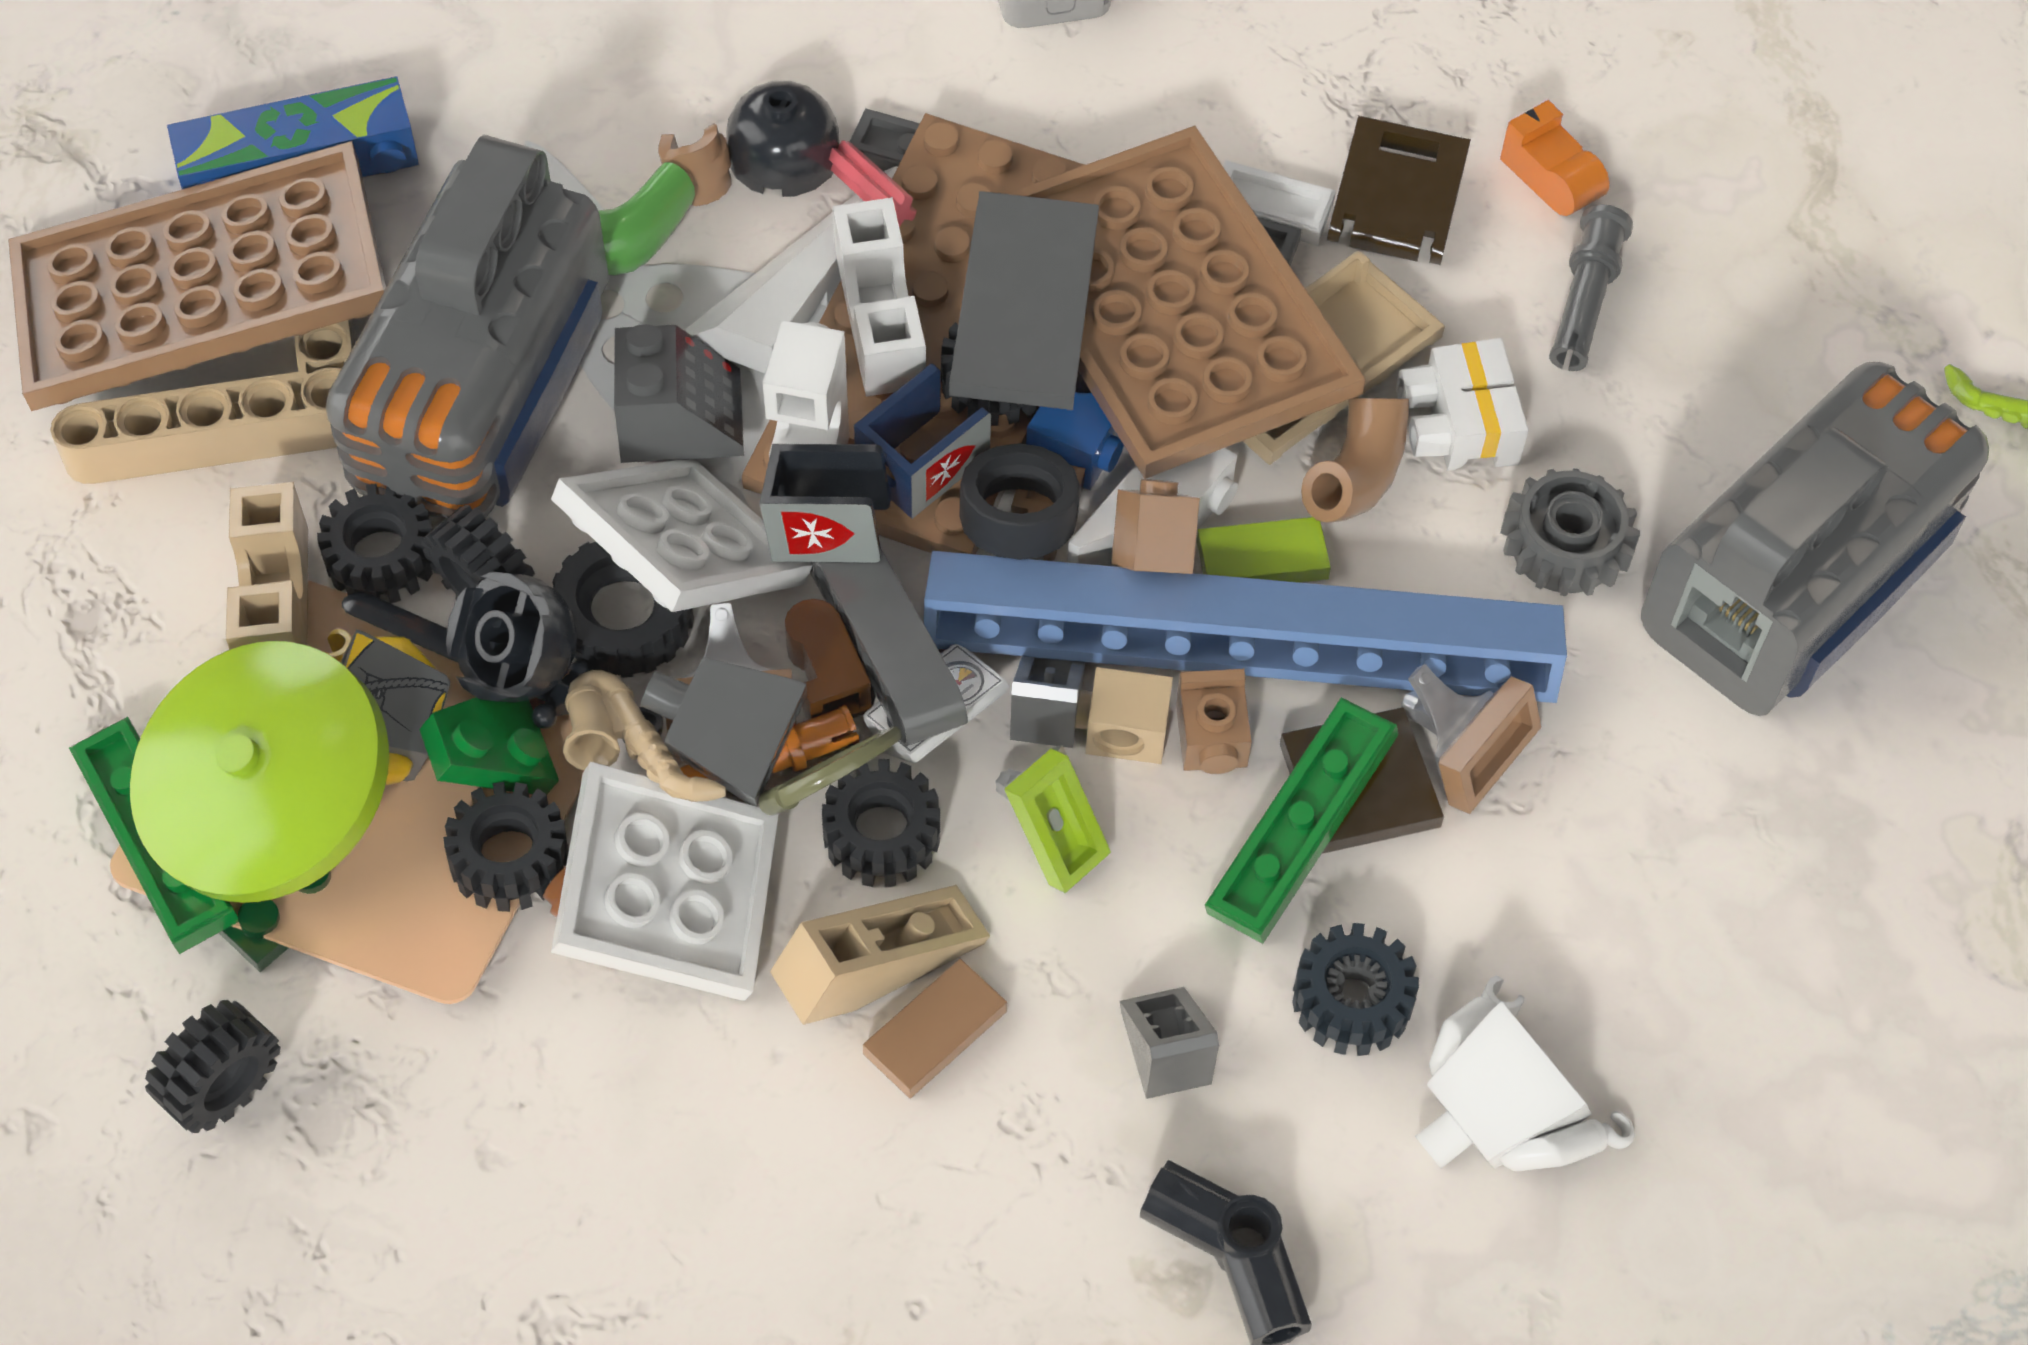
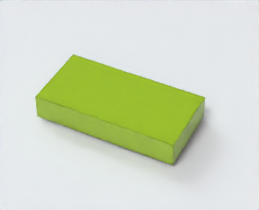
(1266, 550)

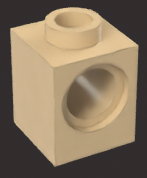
(1125, 715)

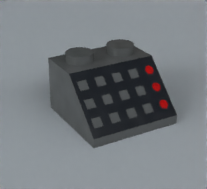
(674, 397)

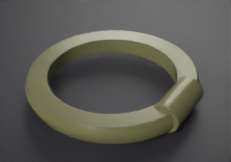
(826, 772)

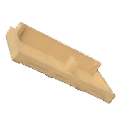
(1376, 326)

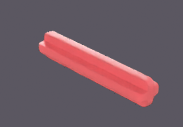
(869, 180)

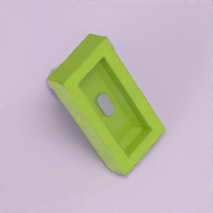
(1055, 818)

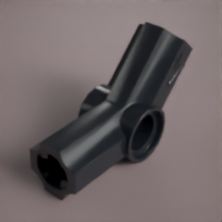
(1258, 1275)

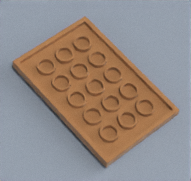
(193, 276)
(1193, 308)

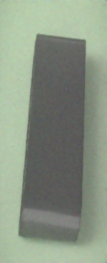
(893, 647)

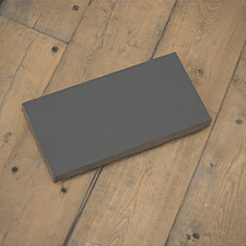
(1024, 301)

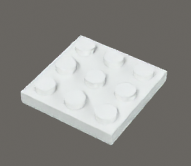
(677, 533)
(665, 884)

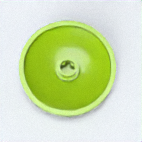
(259, 771)

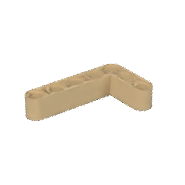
(207, 422)

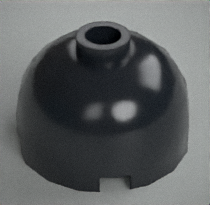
(782, 138)
(511, 637)

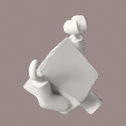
(1508, 1094)

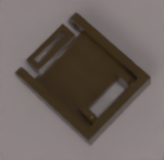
(1399, 195)

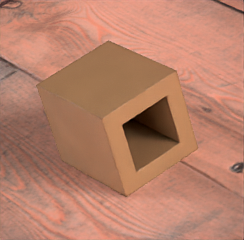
(1155, 528)

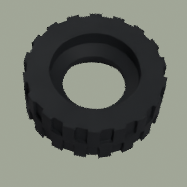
(611, 650)

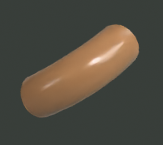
(1366, 462)

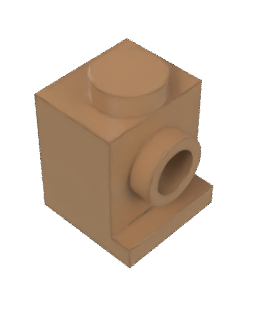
(1213, 720)

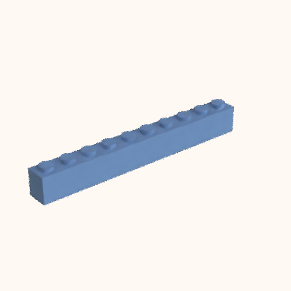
(1241, 624)

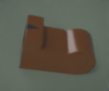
(824, 650)

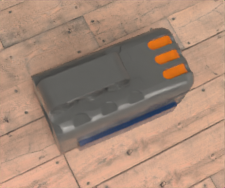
(473, 336)
(1816, 539)

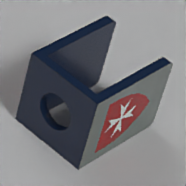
(942, 465)

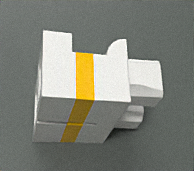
(1470, 403)

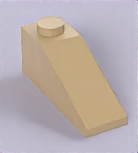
(873, 950)

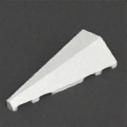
(785, 289)

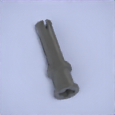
(1594, 266)

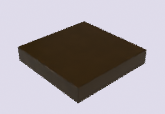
(1397, 796)

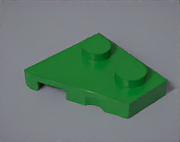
(488, 744)

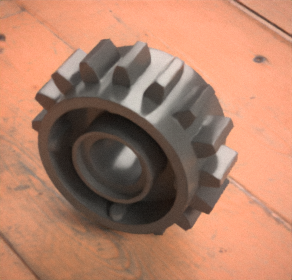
(1562, 559)

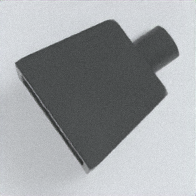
(728, 722)

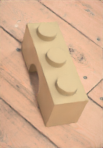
(272, 566)

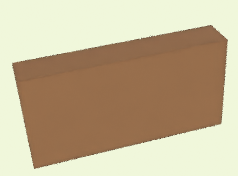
(934, 1028)

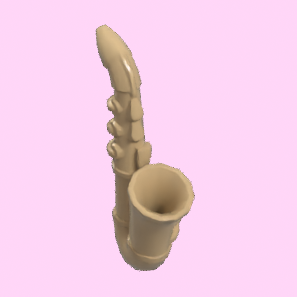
(605, 711)

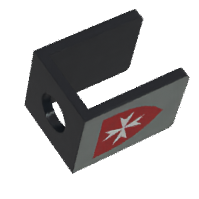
(823, 502)

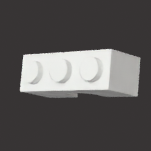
(876, 295)
(807, 385)

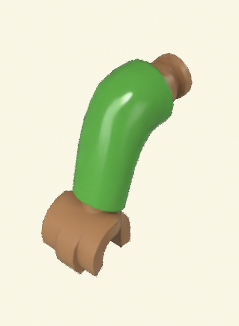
(687, 177)

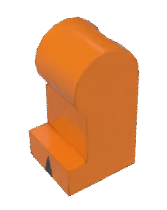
(1553, 160)

